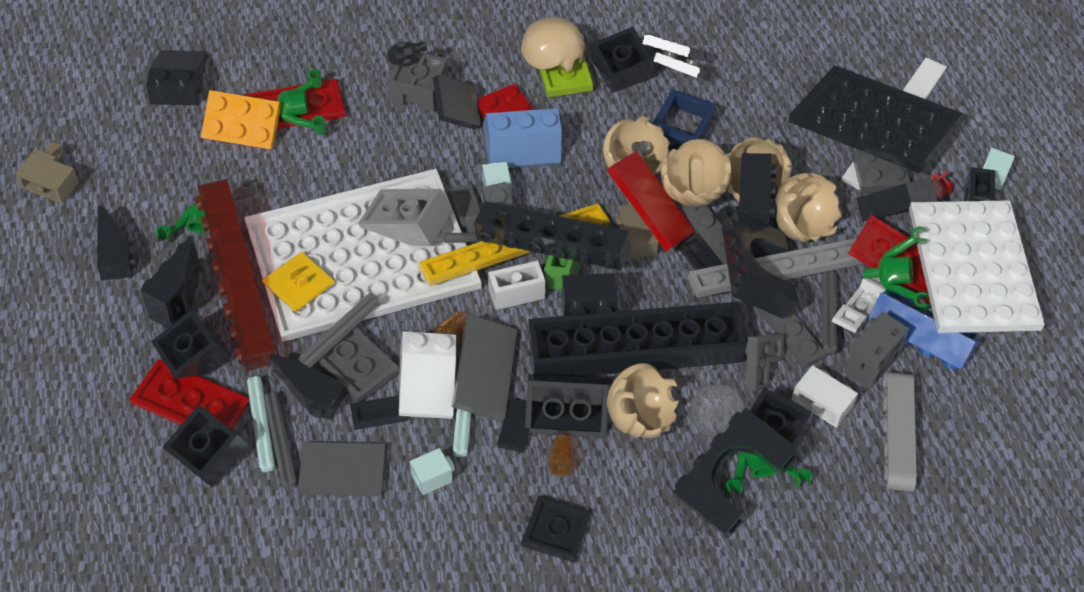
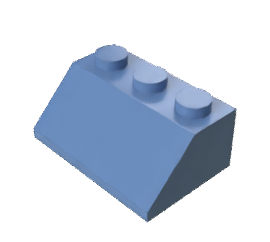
(523, 137)

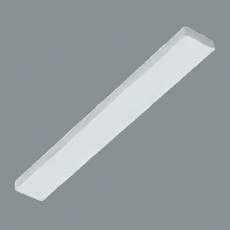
(920, 85)

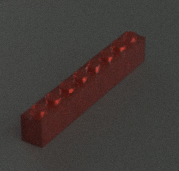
(236, 274)

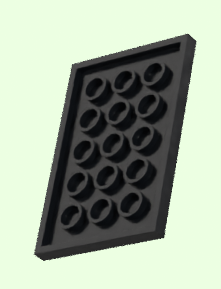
(876, 118)

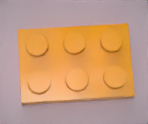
(241, 120)

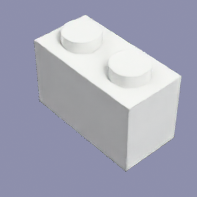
(516, 285)
(824, 396)

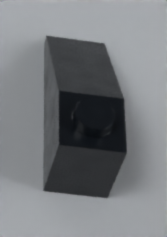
(896, 198)
(113, 250)
(313, 389)

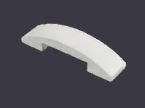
(855, 313)

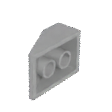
(407, 215)

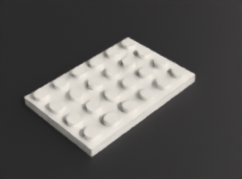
(975, 267)

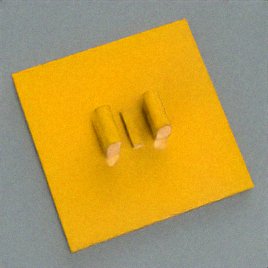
(298, 282)

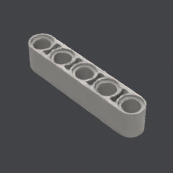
(900, 432)

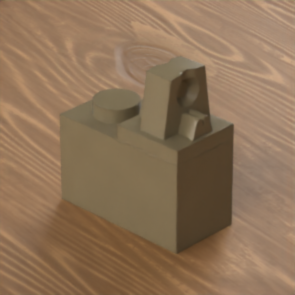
(46, 175)
(641, 238)

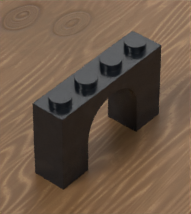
(749, 281)
(744, 435)

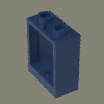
(688, 104)

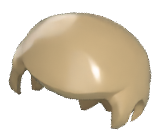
(553, 44)
(626, 132)
(757, 145)
(696, 173)
(807, 207)
(642, 402)

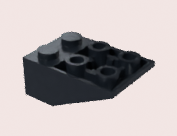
(173, 286)

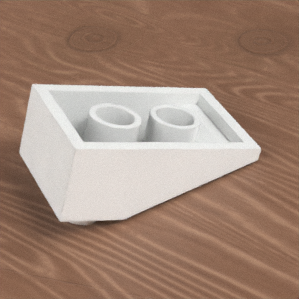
(427, 374)

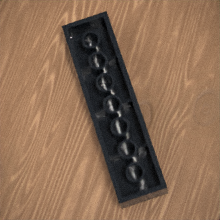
(626, 338)

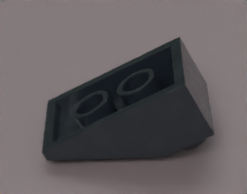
(176, 77)

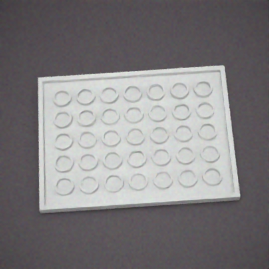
(351, 256)

